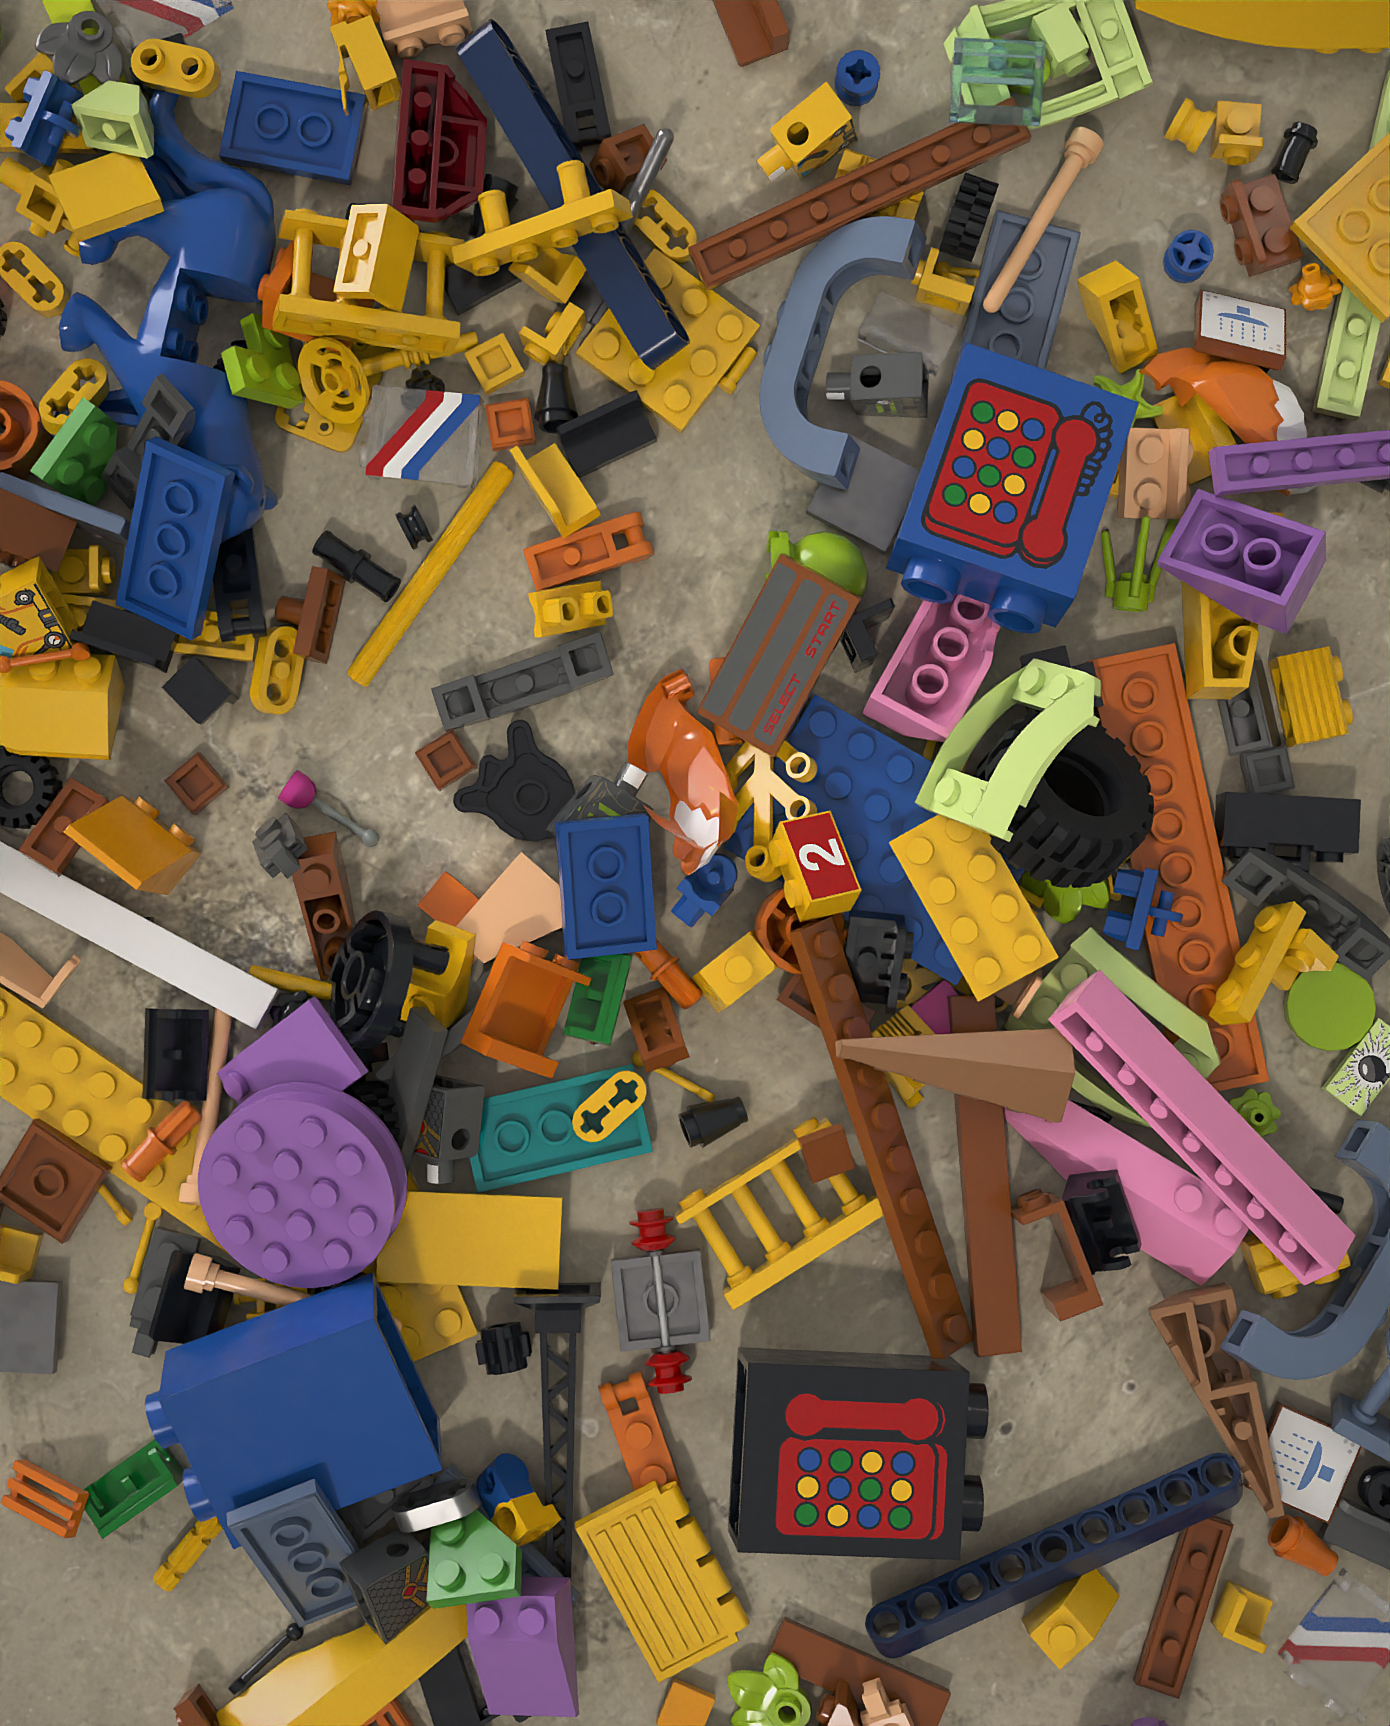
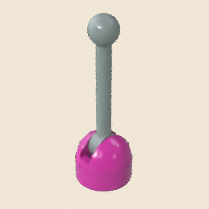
(301, 792)

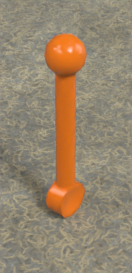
(78, 651)

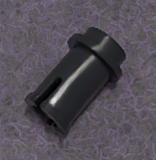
(1298, 142)

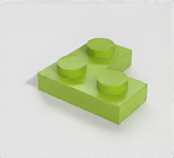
(264, 368)

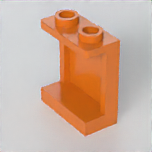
(522, 1006)

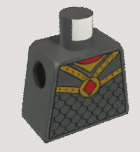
(450, 1127)
(389, 1581)

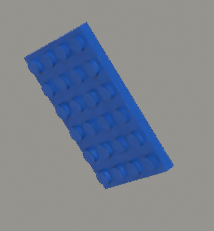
(872, 796)

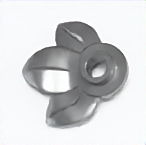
(82, 54)

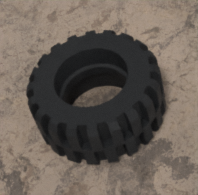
(1107, 815)

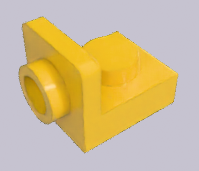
(1236, 132)
(943, 291)
(562, 334)
(85, 572)
(1304, 954)

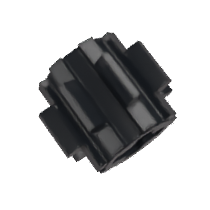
(503, 1348)

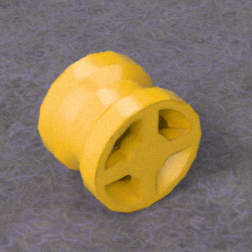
(1190, 125)

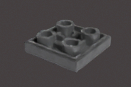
(874, 499)
(30, 1326)

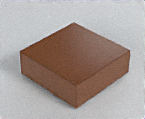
(445, 760)
(196, 783)
(826, 1153)

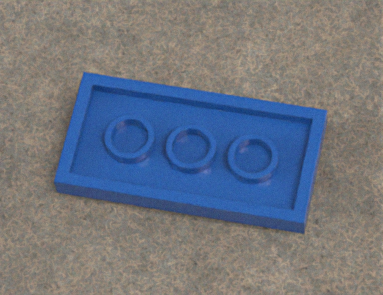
(174, 537)

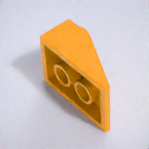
(136, 844)

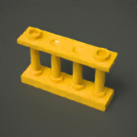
(344, 317)
(780, 1256)

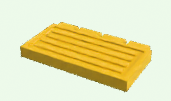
(658, 1580)

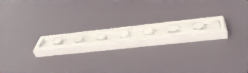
(135, 939)

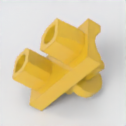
(570, 608)

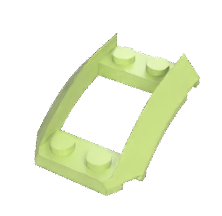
(1109, 37)
(1066, 709)
(1085, 958)

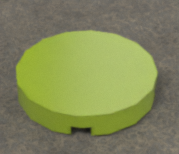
(1330, 1008)

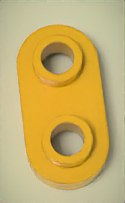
(172, 67)
(279, 672)

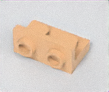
(1154, 474)

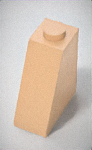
(514, 909)

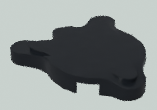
(520, 791)

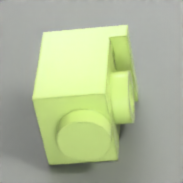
(1063, 37)

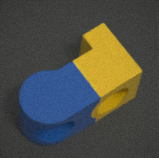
(513, 1502)

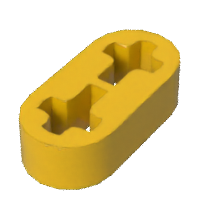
(668, 219)
(38, 273)
(68, 392)
(617, 1114)

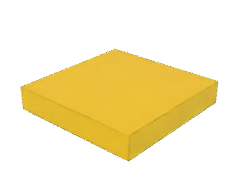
(105, 194)

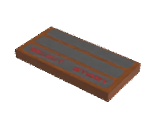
(779, 654)

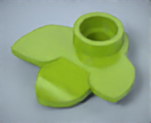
(1066, 903)
(765, 1692)

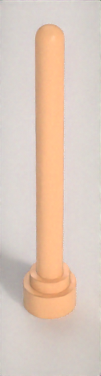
(1081, 149)
(210, 1107)
(207, 1275)

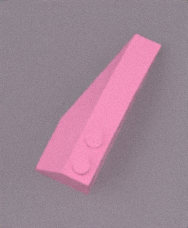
(935, 669)
(1172, 1209)

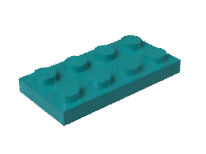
(533, 1135)

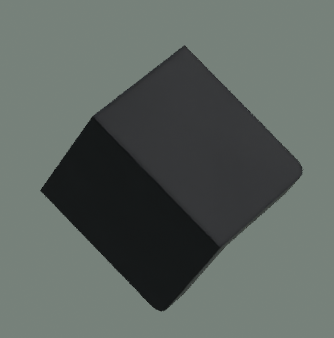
(198, 690)

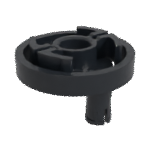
(375, 975)

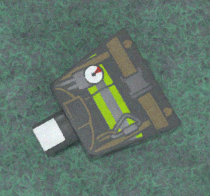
(900, 387)
(604, 798)

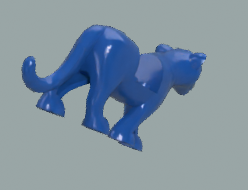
(218, 246)

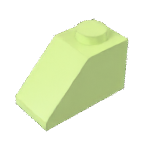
(116, 119)

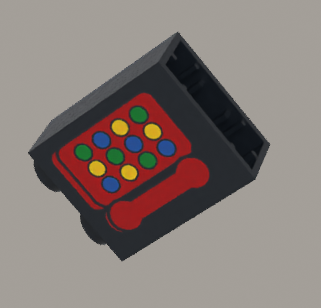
(854, 1454)

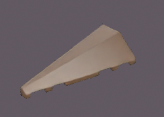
(1008, 1068)
(1194, 1329)

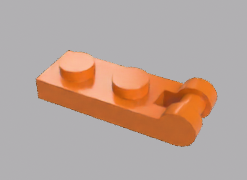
(587, 552)
(639, 1433)

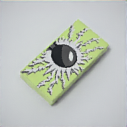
(1362, 1070)

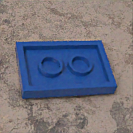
(292, 128)
(606, 886)

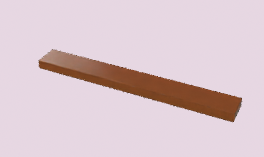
(852, 198)
(986, 1200)

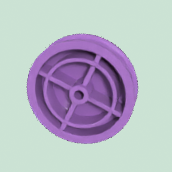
(302, 1184)

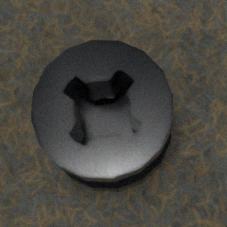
(1374, 1486)

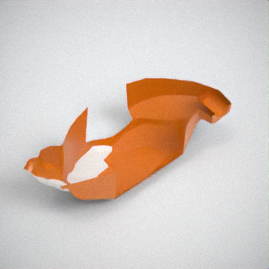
(1237, 391)
(686, 754)

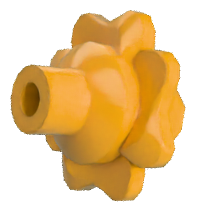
(352, 10)
(1314, 288)

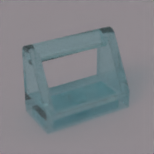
(997, 63)

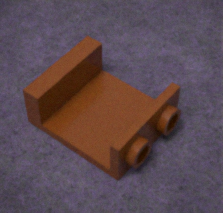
(1073, 1295)

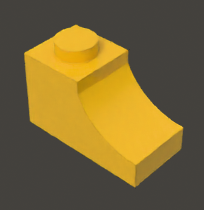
(1120, 314)
(446, 993)

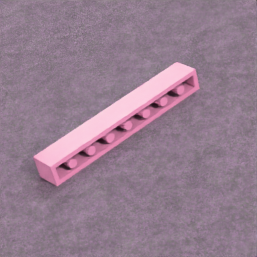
(1203, 1128)

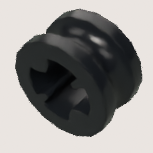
(414, 527)

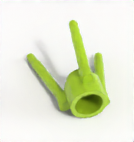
(1133, 589)

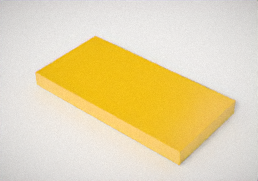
(475, 1241)

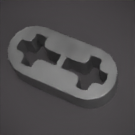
(436, 1505)

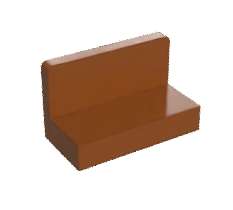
(753, 28)

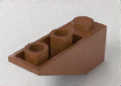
(324, 898)

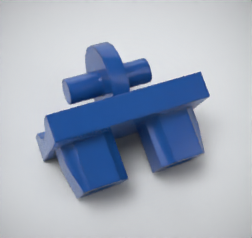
(45, 119)
(705, 889)
(1132, 927)

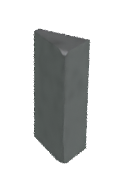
(1250, 716)

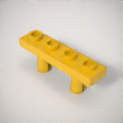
(555, 228)

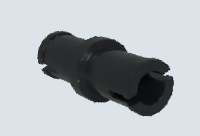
(356, 566)

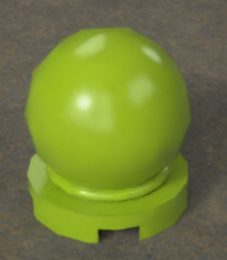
(825, 553)

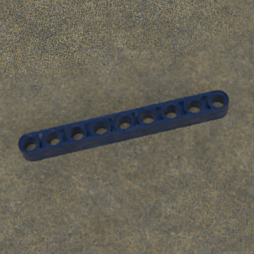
(544, 145)
(1066, 1535)

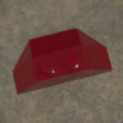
(436, 145)

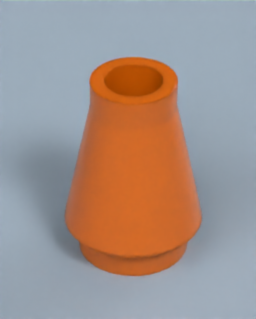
(1299, 1544)

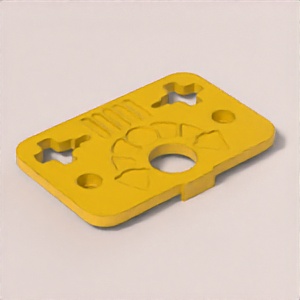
(338, 436)

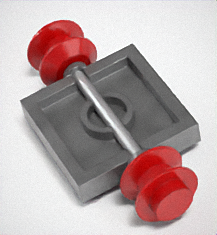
(660, 1300)

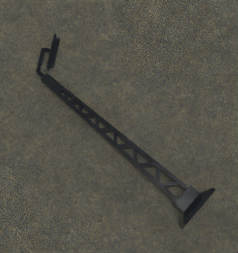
(557, 1313)

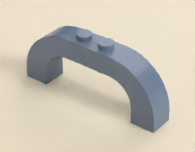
(836, 263)
(1357, 1302)

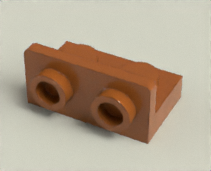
(1260, 225)

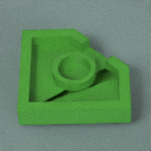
(79, 454)
(471, 1563)

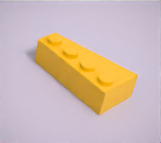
(1216, 647)

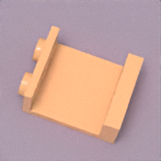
(418, 24)

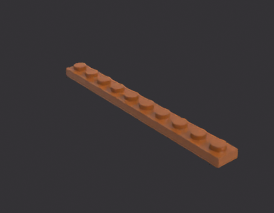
(882, 1141)

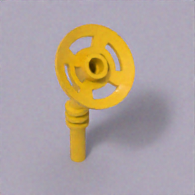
(350, 370)

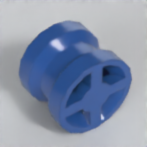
(855, 89)
(1194, 248)

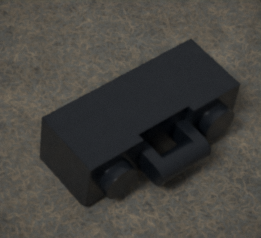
(1268, 820)

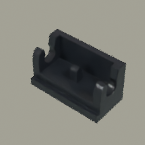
(175, 1054)
(1101, 1219)

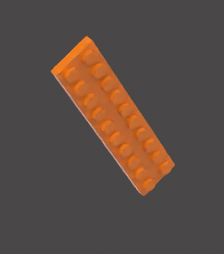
(1152, 717)

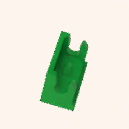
(596, 1007)
(132, 1487)

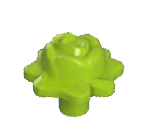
(1257, 1111)

